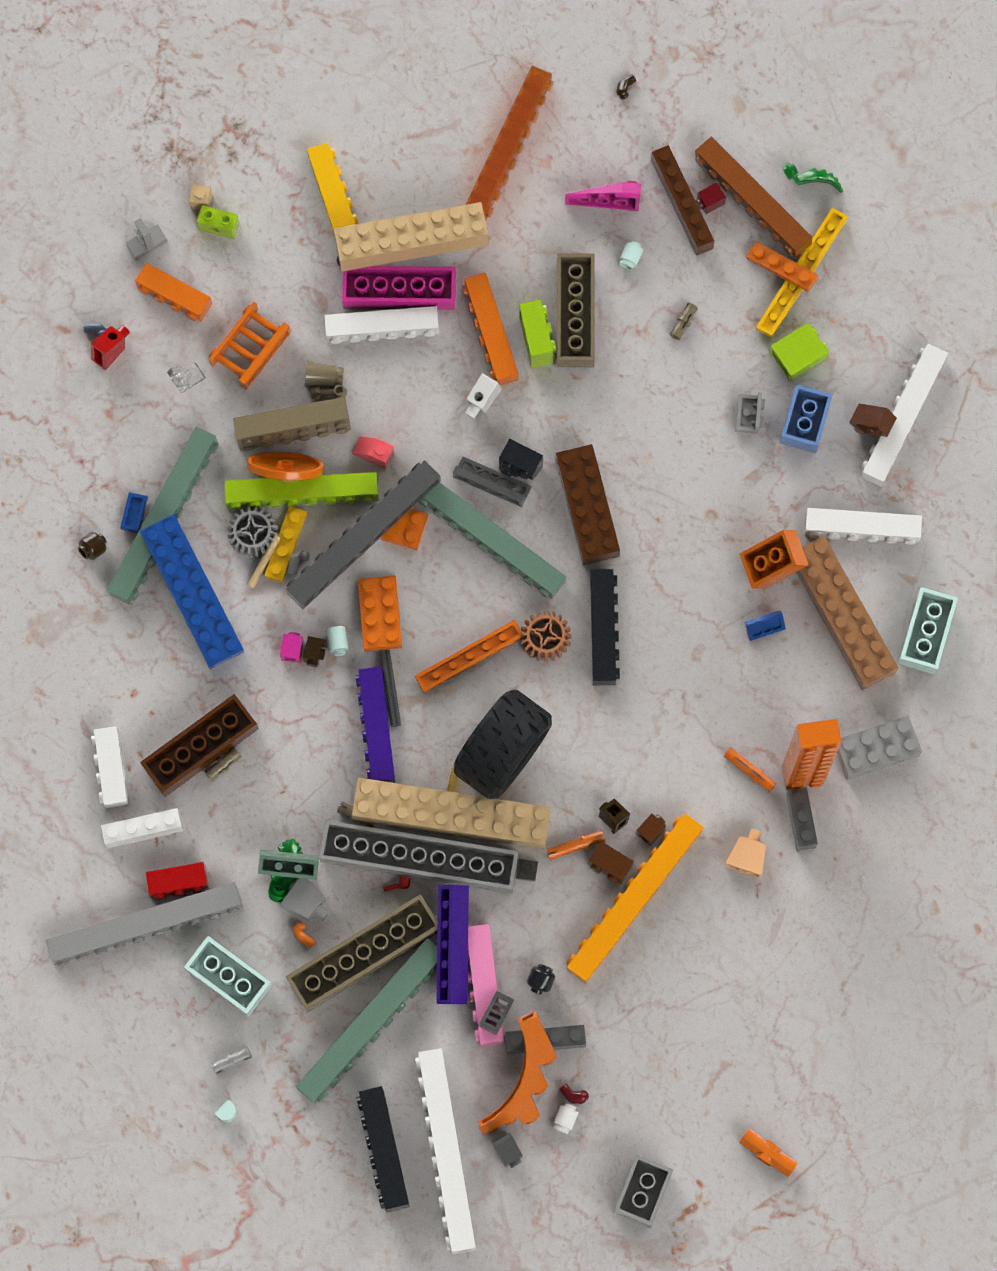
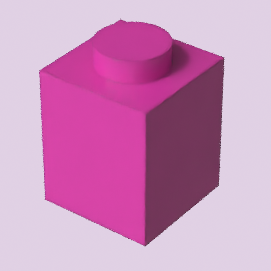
(291, 647)

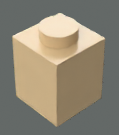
(200, 196)

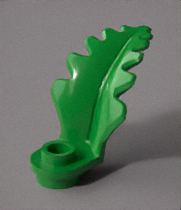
(811, 176)
(280, 885)

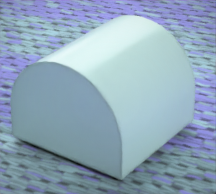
(227, 1112)

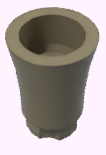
(323, 374)

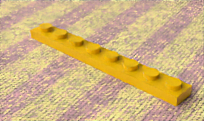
(809, 259)

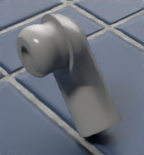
(295, 559)

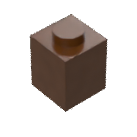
(651, 829)

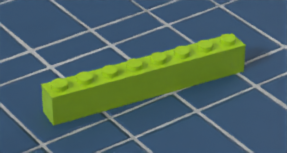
(311, 491)

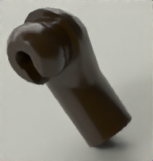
(623, 85)

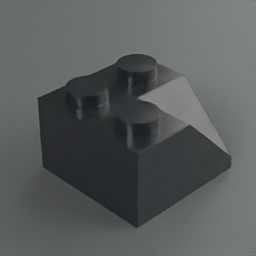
(520, 461)

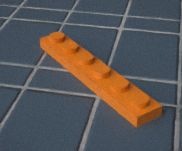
(468, 656)

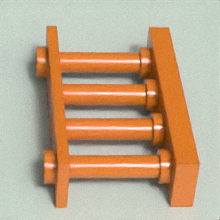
(257, 362)

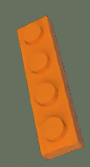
(782, 266)

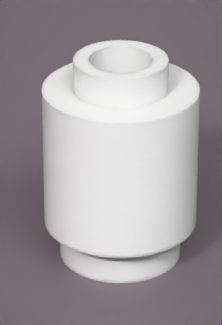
(565, 1118)

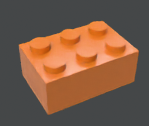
(773, 559)

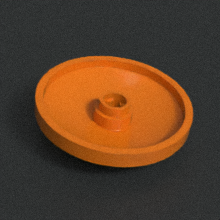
(285, 466)

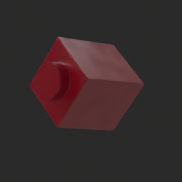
(710, 198)

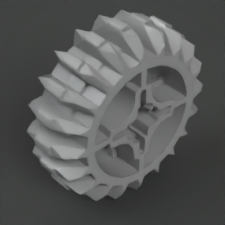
(245, 532)

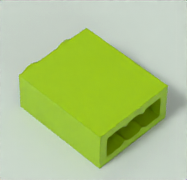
(799, 351)

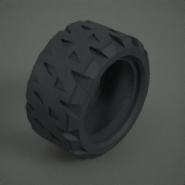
(502, 744)

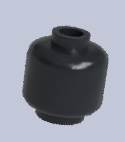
(541, 979)

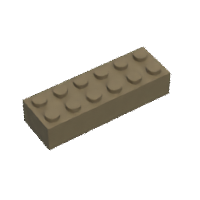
(575, 310)
(292, 424)

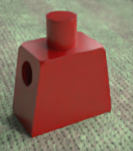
(109, 346)

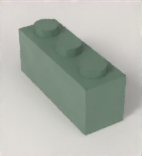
(288, 864)

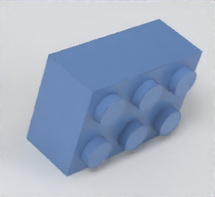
(806, 418)

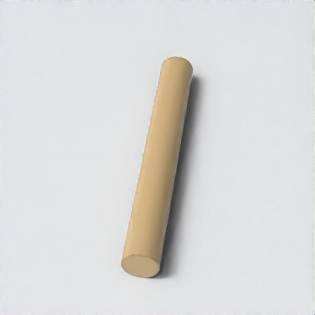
(263, 562)

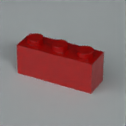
(177, 880)

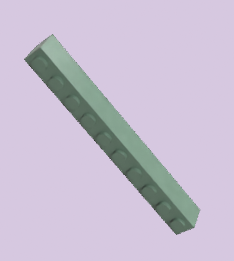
(169, 502)
(494, 540)
(369, 1023)

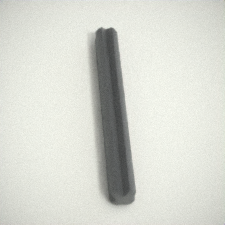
(390, 688)

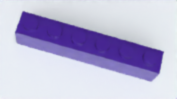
(376, 724)
(452, 944)

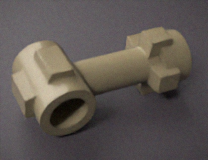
(338, 391)

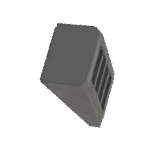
(488, 1027)

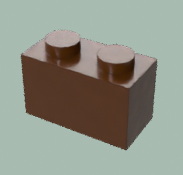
(872, 420)
(610, 862)

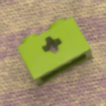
(218, 222)

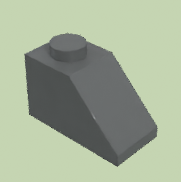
(508, 1151)

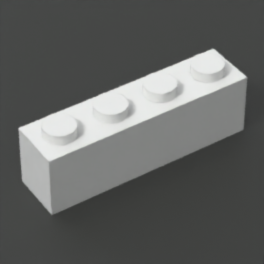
(111, 767)
(142, 828)

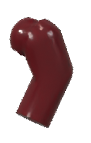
(574, 1097)

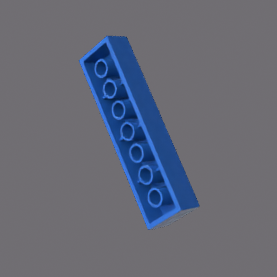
(192, 591)

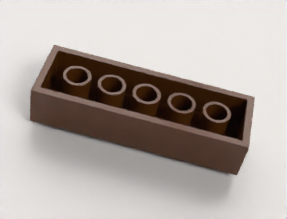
(587, 504)
(199, 745)

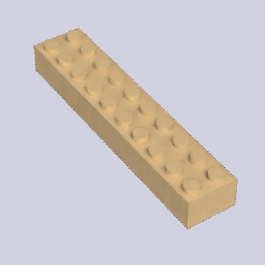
(451, 813)

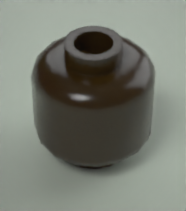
(92, 546)

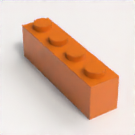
(173, 292)

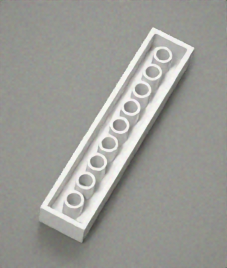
(447, 1153)

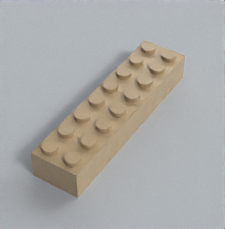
(411, 236)

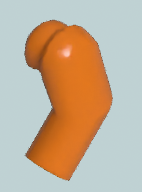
(301, 936)

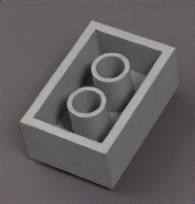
(643, 1191)

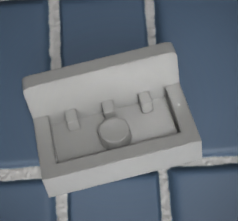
(749, 412)

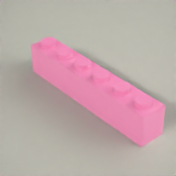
(484, 981)

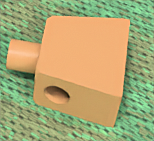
(748, 855)

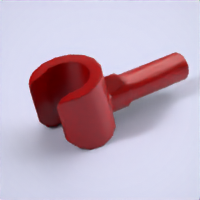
(404, 883)

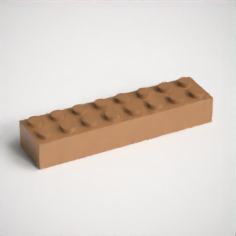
(845, 615)

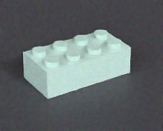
(927, 630)
(228, 976)

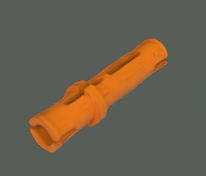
(732, 755)
(576, 844)

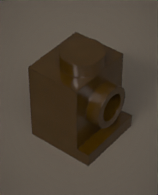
(314, 651)
(614, 815)

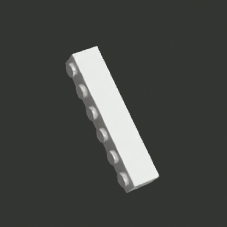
(381, 324)
(863, 525)

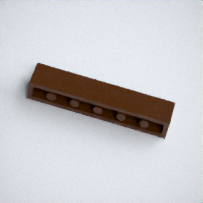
(682, 200)

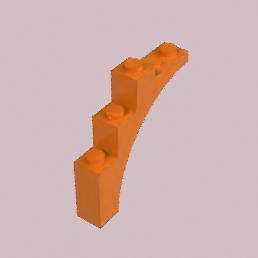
(532, 1081)

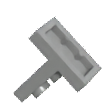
(145, 240)

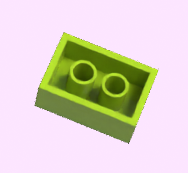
(537, 333)

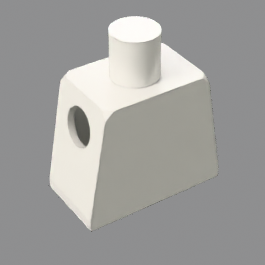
(486, 389)

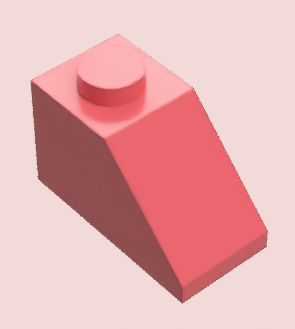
(374, 451)

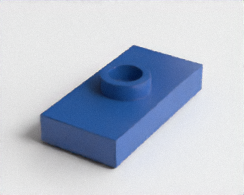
(134, 512)
(765, 625)

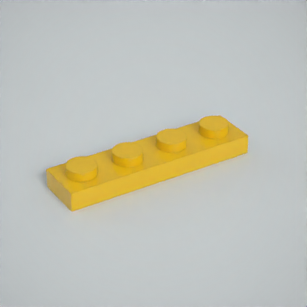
(289, 537)

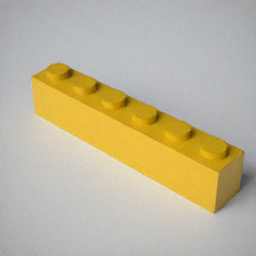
(331, 187)

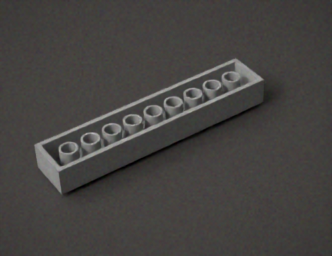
(419, 856)

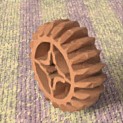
(552, 639)

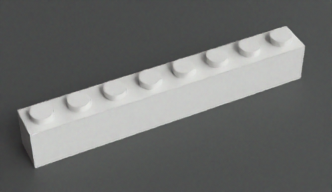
(906, 410)

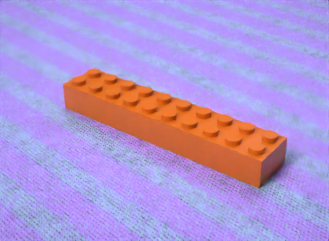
(811, 754)

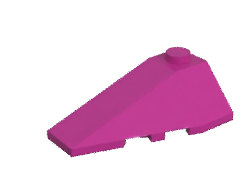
(614, 196)

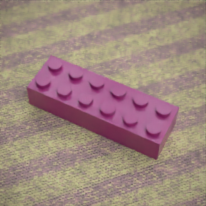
(399, 287)

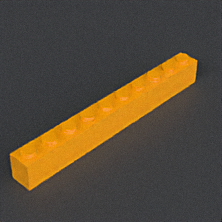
(635, 898)

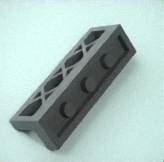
(490, 486)

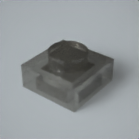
(527, 870)

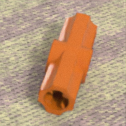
(768, 1152)

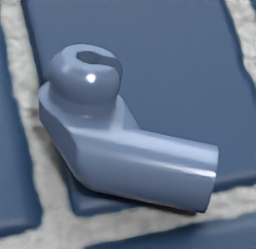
(96, 328)

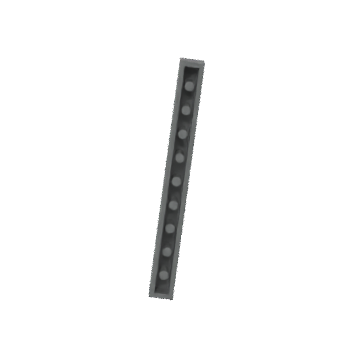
(363, 534)

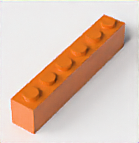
(492, 332)

